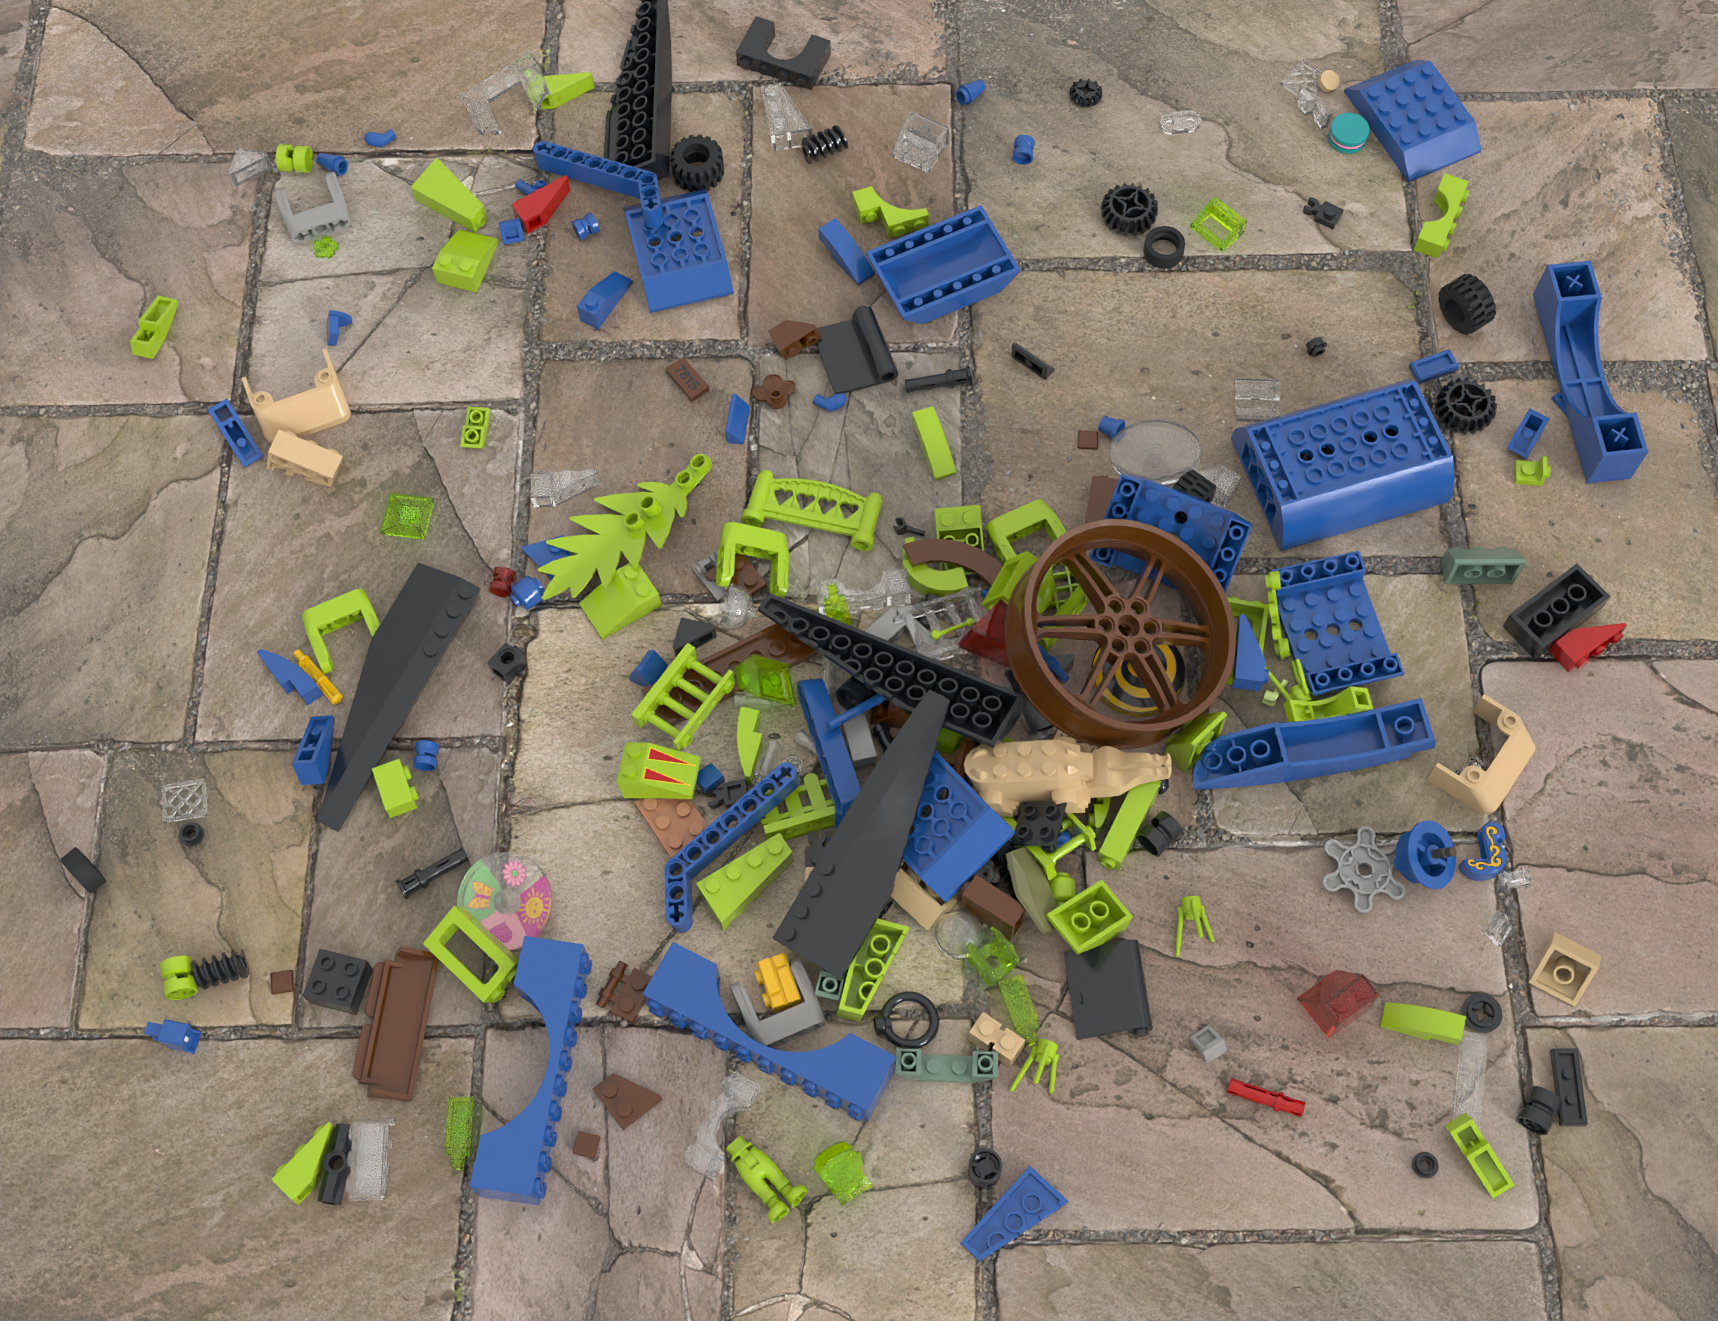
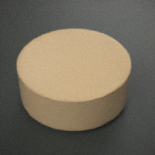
(1328, 81)

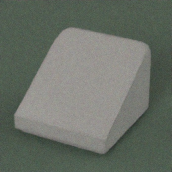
(1208, 1043)

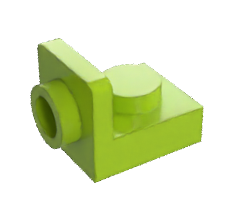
(1531, 472)

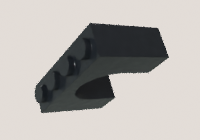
(800, 70)

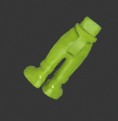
(753, 1167)

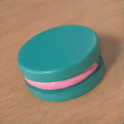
(1348, 133)

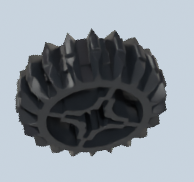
(1129, 209)
(1462, 411)

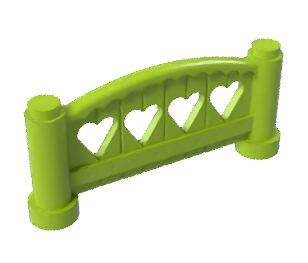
(859, 525)

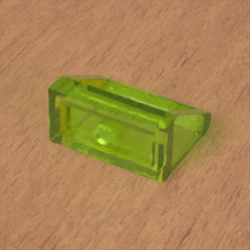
(1226, 217)

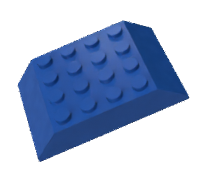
(1416, 118)
(944, 266)

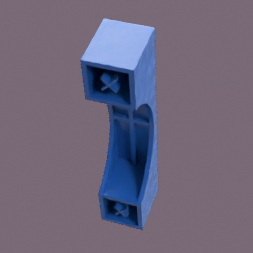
(1604, 434)
(844, 1074)
(516, 1156)

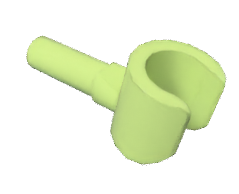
(1271, 697)

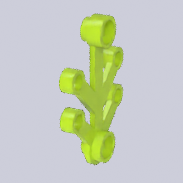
(1282, 645)

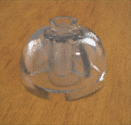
(735, 608)
(956, 931)

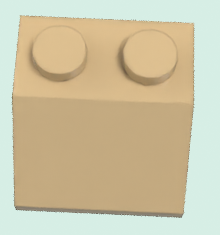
(1565, 969)

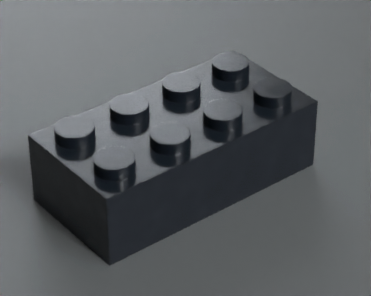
(1556, 611)

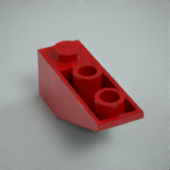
(540, 205)
(1581, 643)

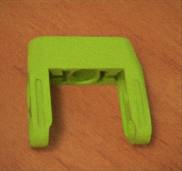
(1022, 523)
(756, 543)
(333, 616)

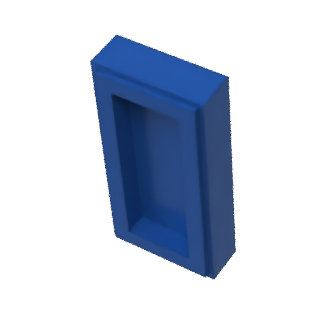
(1434, 366)

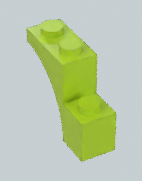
(895, 220)

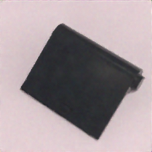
(856, 353)
(1108, 990)

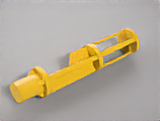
(318, 677)

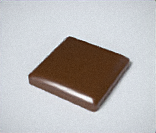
(1087, 439)
(282, 982)
(586, 1144)

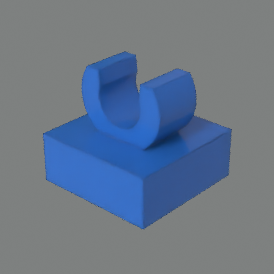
(511, 231)

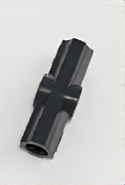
(333, 1180)

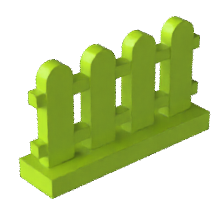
(801, 819)

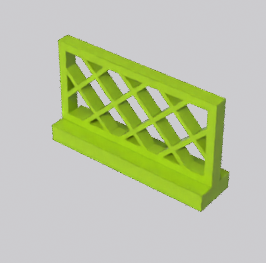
(1070, 606)

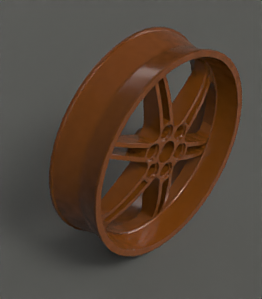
(1122, 631)

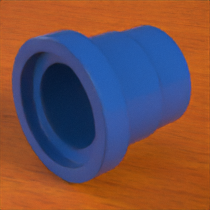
(1111, 426)

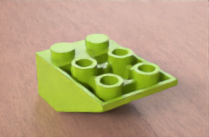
(960, 525)

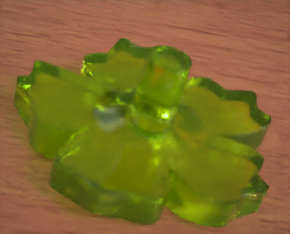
(326, 247)

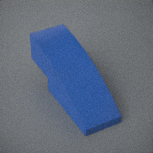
(845, 251)
(291, 676)

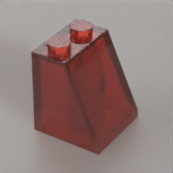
(987, 636)
(1338, 1000)

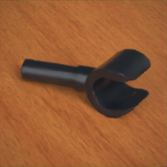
(906, 528)

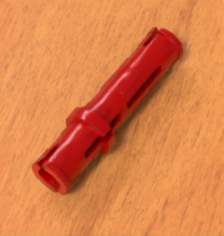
(1277, 1101)

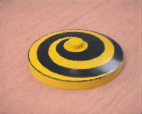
(1126, 691)

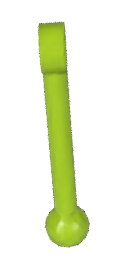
(935, 634)

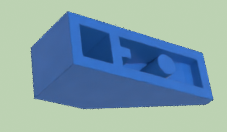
(602, 299)
(235, 432)
(1249, 662)
(314, 751)

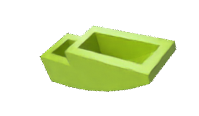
(154, 327)
(933, 442)
(749, 741)
(1423, 1022)
(1479, 1155)

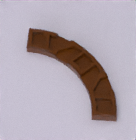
(953, 552)

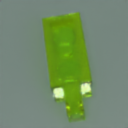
(836, 605)
(1020, 1007)
(459, 1129)

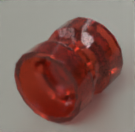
(502, 581)

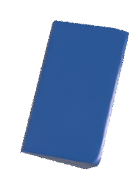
(737, 420)

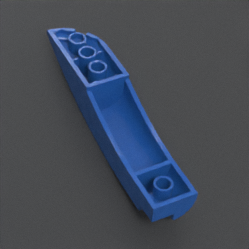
(1314, 747)

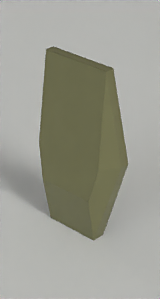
(1031, 887)

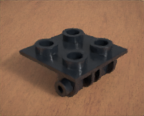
(1039, 825)

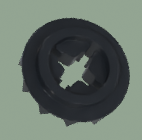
(1093, 96)
(1491, 1009)

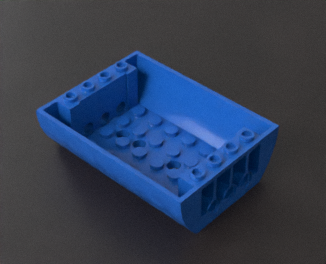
(1360, 479)

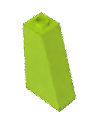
(448, 196)
(1127, 824)

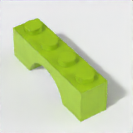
(1434, 233)

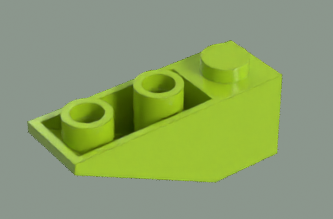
(565, 88)
(305, 1169)

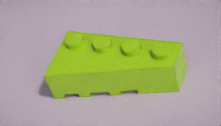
(744, 879)
(869, 968)

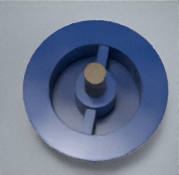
(1426, 855)

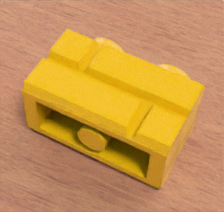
(778, 983)

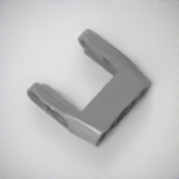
(316, 221)
(892, 632)
(786, 1024)

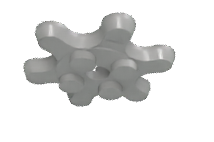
(1348, 876)

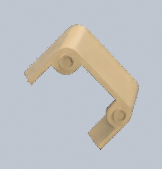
(305, 411)
(1488, 788)

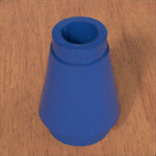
(968, 92)
(332, 163)

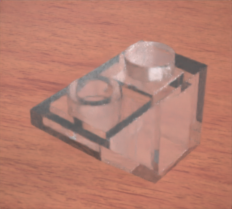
(1225, 480)

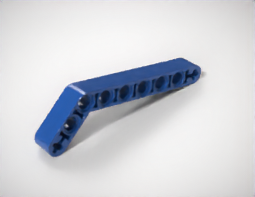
(604, 174)
(829, 745)
(728, 836)

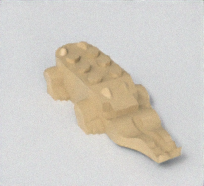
(1057, 773)

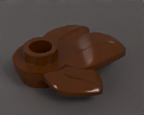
(774, 391)

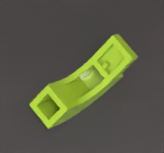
(933, 581)
(1347, 702)

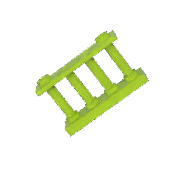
(672, 678)
(1046, 861)

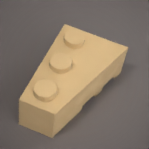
(303, 458)

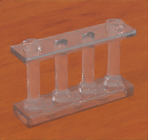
(944, 647)

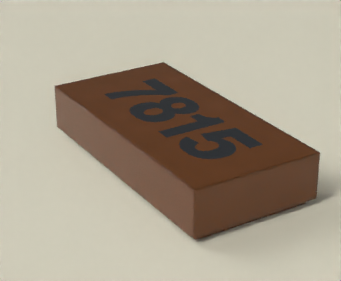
(687, 379)

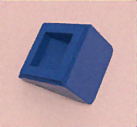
(709, 778)

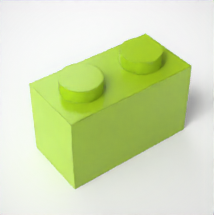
(395, 788)

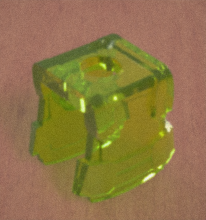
(998, 947)
(842, 1171)

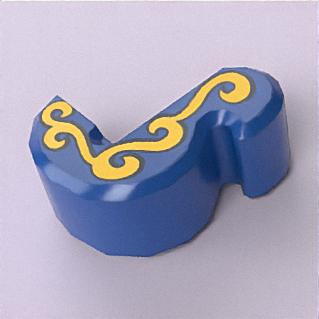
(1492, 854)

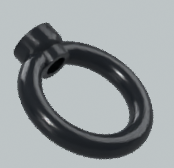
(883, 1023)

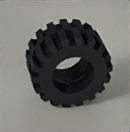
(697, 150)
(1467, 304)
(1194, 485)

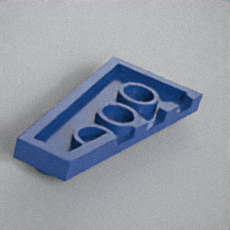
(1017, 1211)

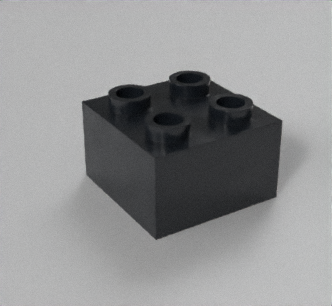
(338, 981)

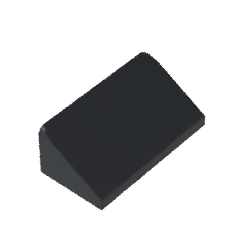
(1031, 361)

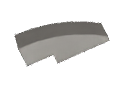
(859, 740)

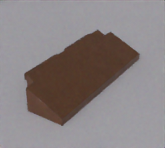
(399, 1012)

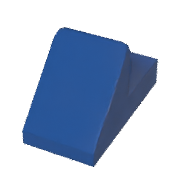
(1528, 433)

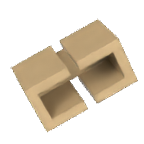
(1005, 1042)

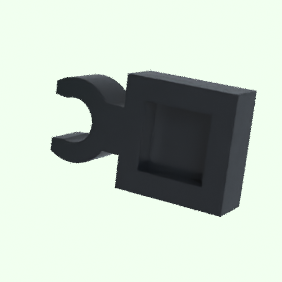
(1324, 214)
(730, 794)
(813, 853)

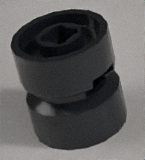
(853, 693)
(1159, 833)
(1539, 1109)
(984, 1168)

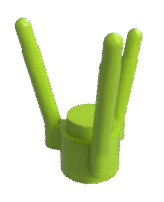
(1298, 692)
(1194, 911)
(1045, 1053)

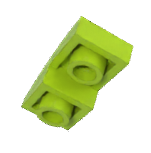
(475, 428)
(1099, 813)

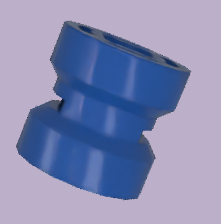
(1023, 149)
(585, 226)
(425, 755)

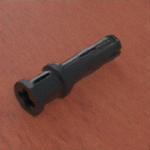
(949, 378)
(421, 878)

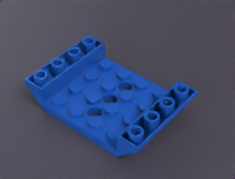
(684, 269)
(1209, 531)
(1333, 595)
(957, 834)

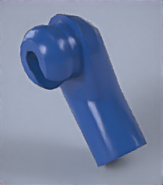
(831, 403)

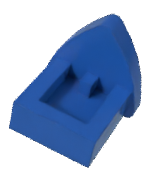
(334, 321)
(649, 669)

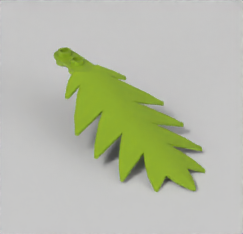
(624, 533)

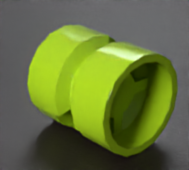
(295, 158)
(178, 977)

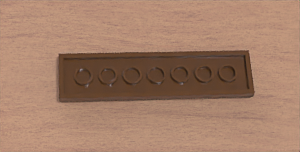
(769, 643)

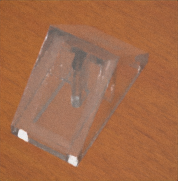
(248, 165)

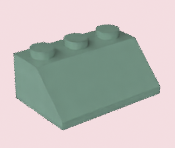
(1481, 565)

